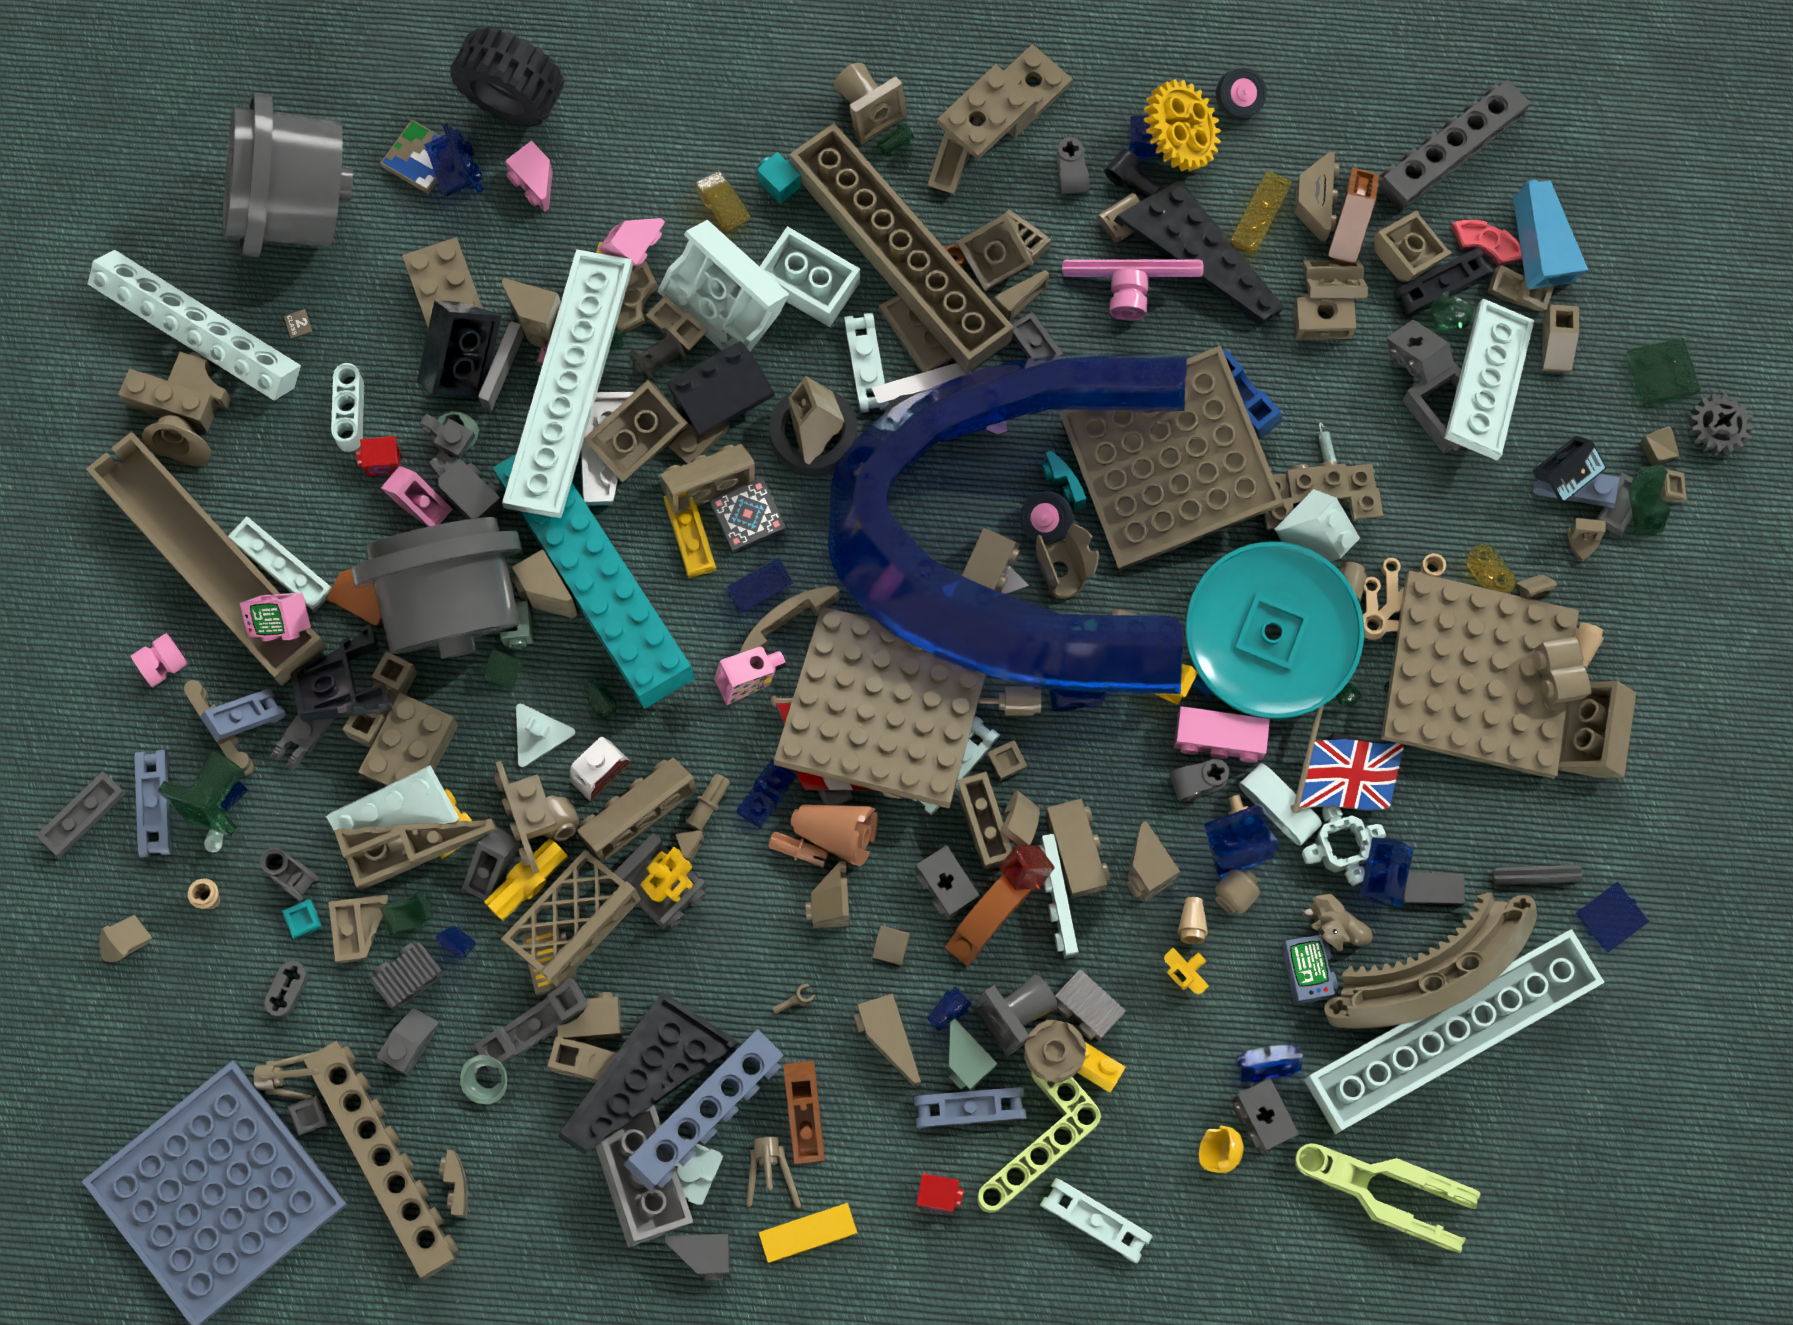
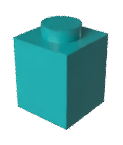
(778, 177)

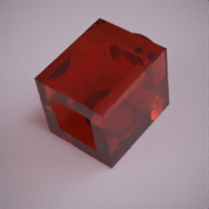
(1026, 867)

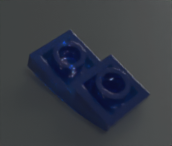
(766, 794)

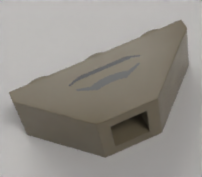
(1316, 196)

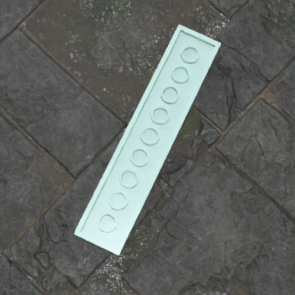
(568, 384)

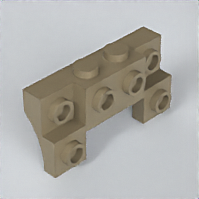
(1347, 484)

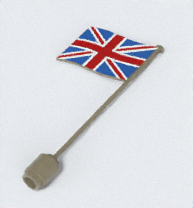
(1344, 770)

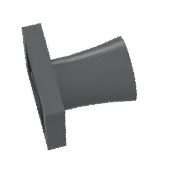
(1008, 1016)

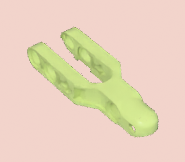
(1353, 1178)

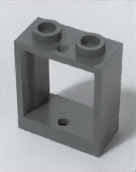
(1415, 403)

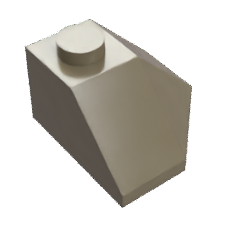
(830, 900)

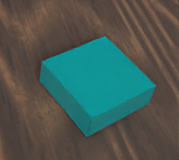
(302, 919)

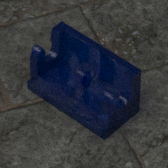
(759, 585)

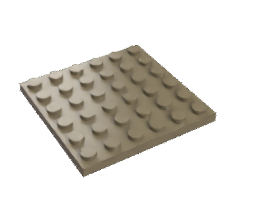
(1174, 473)
(1469, 675)
(879, 712)

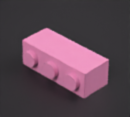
(1221, 734)

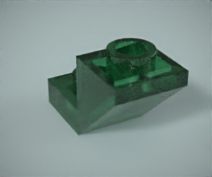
(1647, 506)

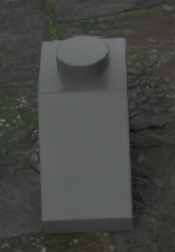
(490, 863)
(408, 1041)
(703, 1253)

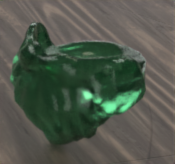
(1445, 317)

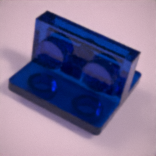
(453, 162)
(1240, 840)

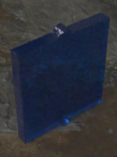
(1612, 917)

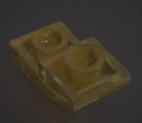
(723, 201)

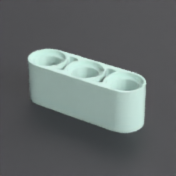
(346, 394)
(1275, 798)

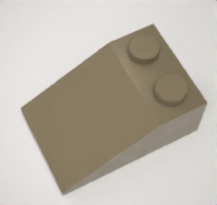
(636, 431)

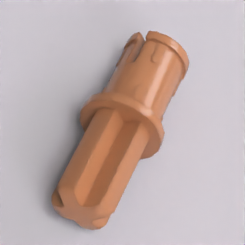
(798, 849)

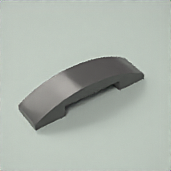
(534, 1024)

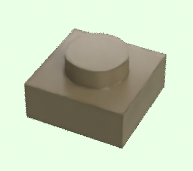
(1007, 760)

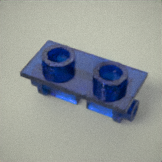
(1283, 1062)

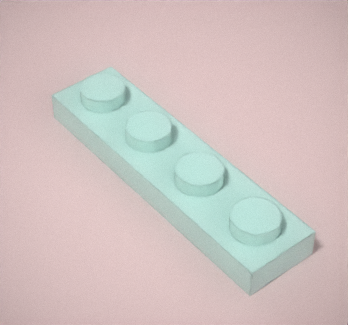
(1059, 909)

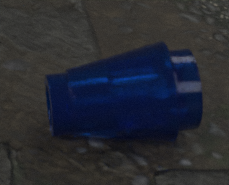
(950, 1007)

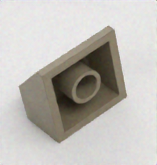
(534, 310)
(541, 586)
(1150, 865)

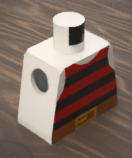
(597, 768)

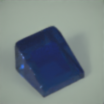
(456, 942)

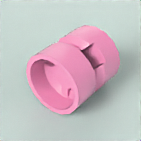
(1129, 294)
(159, 660)

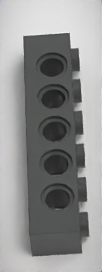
(1405, 191)

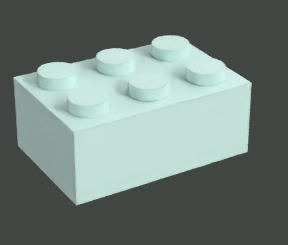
(811, 275)

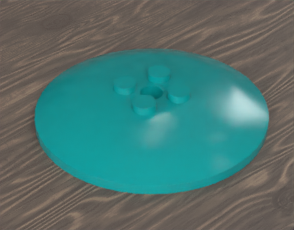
(1282, 588)

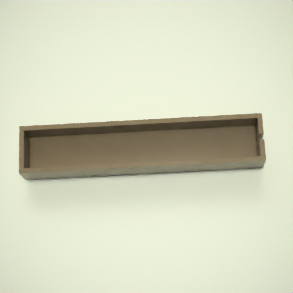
(197, 550)

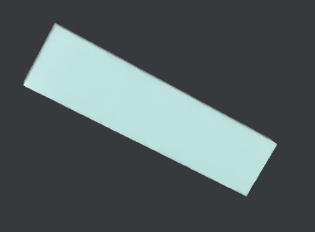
(280, 563)

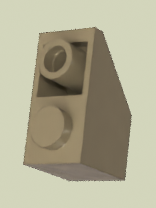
(1559, 338)

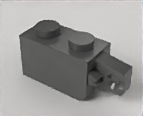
(464, 489)

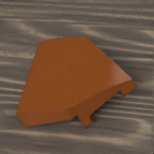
(356, 600)

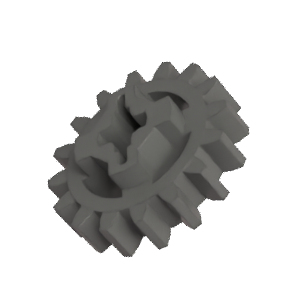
(1724, 436)

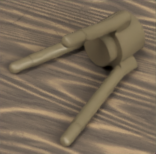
(271, 1076)
(767, 1152)

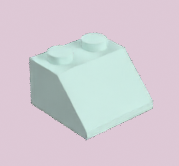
(1319, 526)

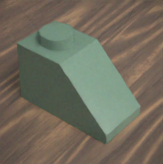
(967, 1059)

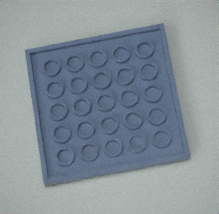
(214, 1194)

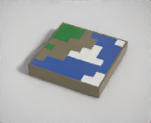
(410, 159)

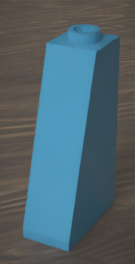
(1546, 238)

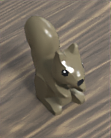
(1336, 923)

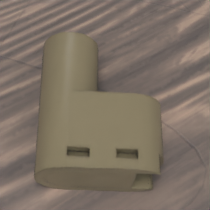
(1107, 218)

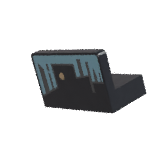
(1571, 467)

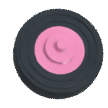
(1241, 93)
(1047, 516)

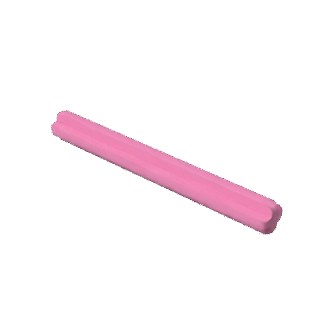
(1153, 268)

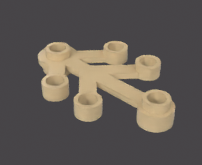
(1393, 597)

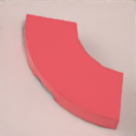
(1494, 242)

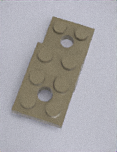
(1004, 101)

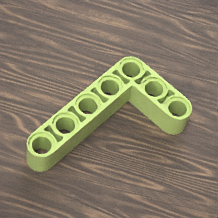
(1046, 1142)

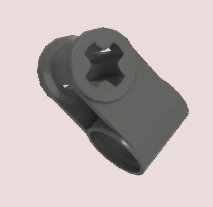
(1072, 170)
(1194, 780)
(292, 876)

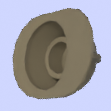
(176, 439)

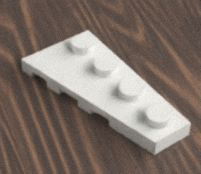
(597, 478)

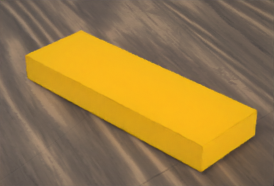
(691, 540)
(807, 1232)

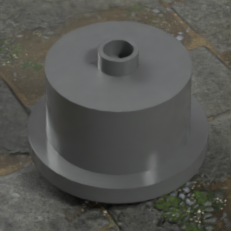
(282, 177)
(442, 585)

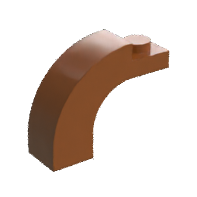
(985, 920)

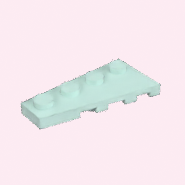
(407, 801)

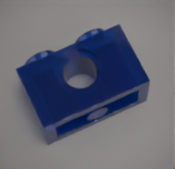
(1387, 872)

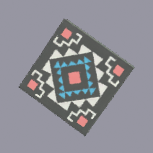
(747, 515)

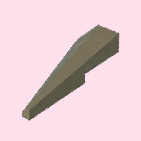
(389, 851)

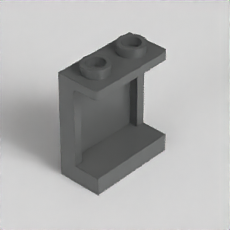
(634, 871)

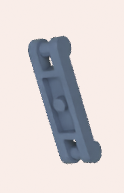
(151, 806)
(970, 1107)

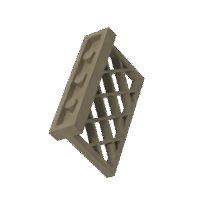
(593, 929)

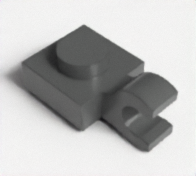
(449, 437)

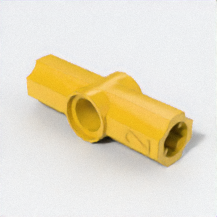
(522, 883)

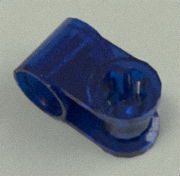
(1071, 700)

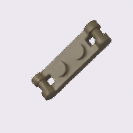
(198, 698)

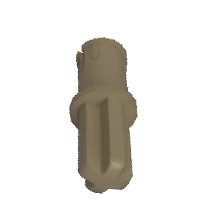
(708, 802)

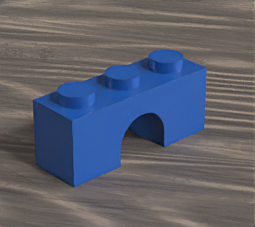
(1260, 408)

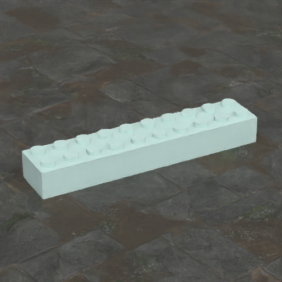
(1434, 1045)

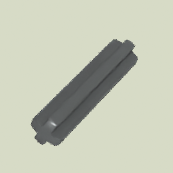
(1537, 875)

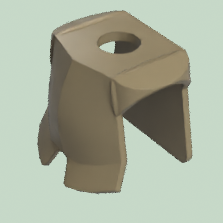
(1073, 553)

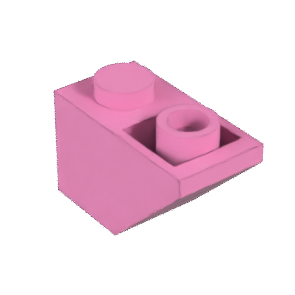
(533, 173)
(632, 239)

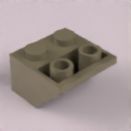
(814, 417)

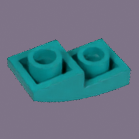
(1060, 474)

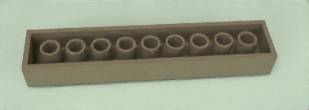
(901, 248)

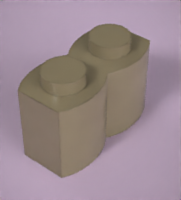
(1562, 670)

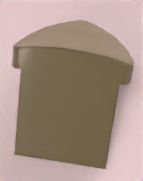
(1585, 537)
(122, 939)

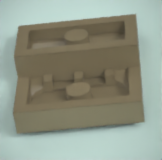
(1334, 279)

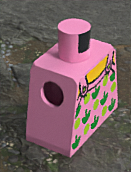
(747, 673)

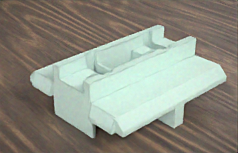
(698, 1173)

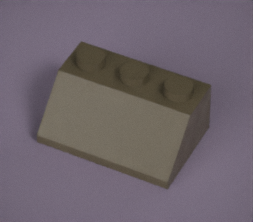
(707, 477)
(1598, 731)

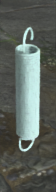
(1325, 445)

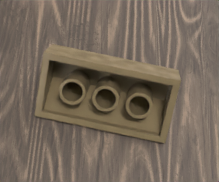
(637, 809)

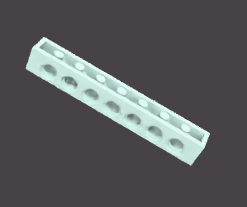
(194, 324)

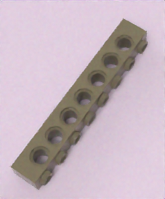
(428, 1260)

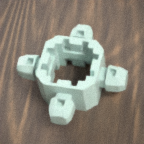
(1323, 850)

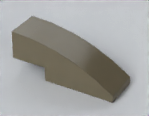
(950, 162)

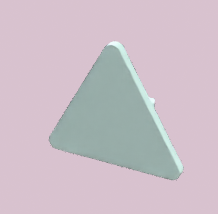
(538, 734)

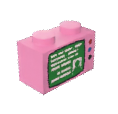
(275, 616)

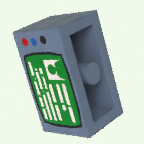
(1309, 969)

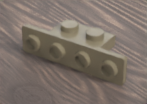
(530, 811)

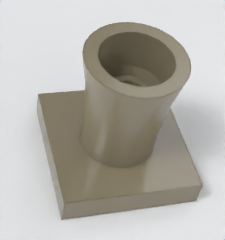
(871, 107)

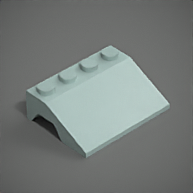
(723, 288)

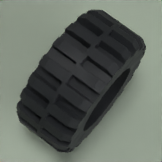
(507, 76)

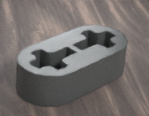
(280, 985)

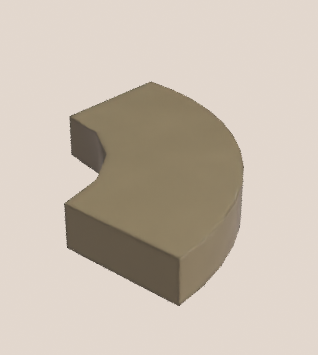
(638, 290)

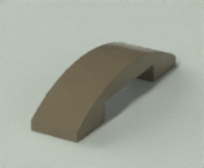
(786, 611)

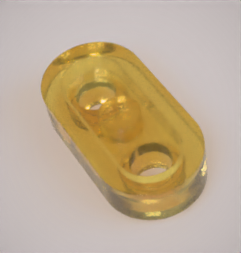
(1489, 571)

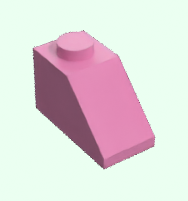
(416, 497)

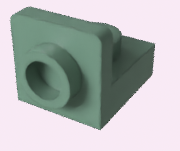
(524, 633)

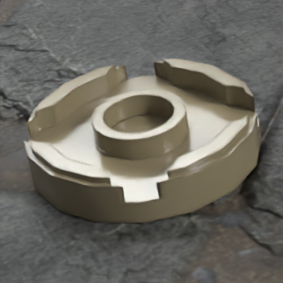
(1055, 1051)

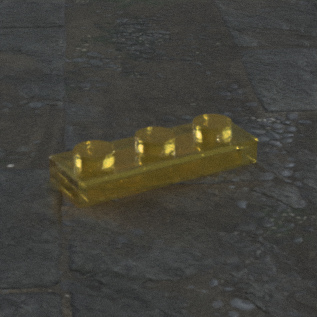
(1261, 212)

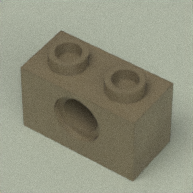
(1311, 326)

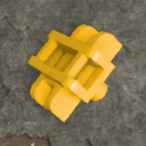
(665, 878)
(1188, 969)

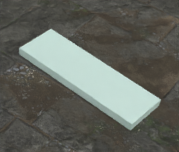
(1489, 379)

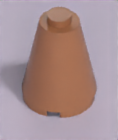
(838, 829)

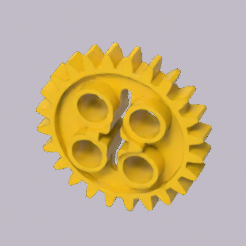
(1182, 125)

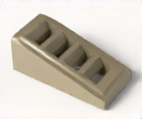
(1042, 241)
(1016, 298)

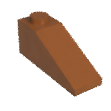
(804, 1112)

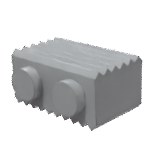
(1088, 1006)

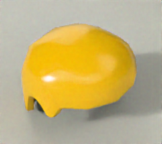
(1221, 1150)

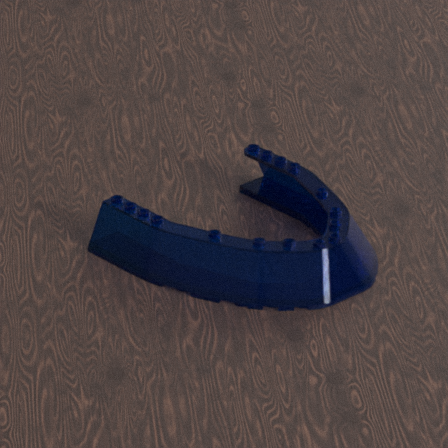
(959, 616)

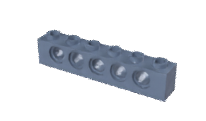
(644, 1162)

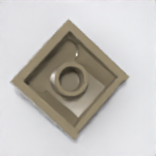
(1409, 247)
(996, 251)

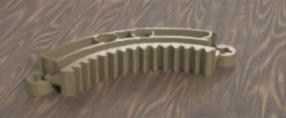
(1442, 978)

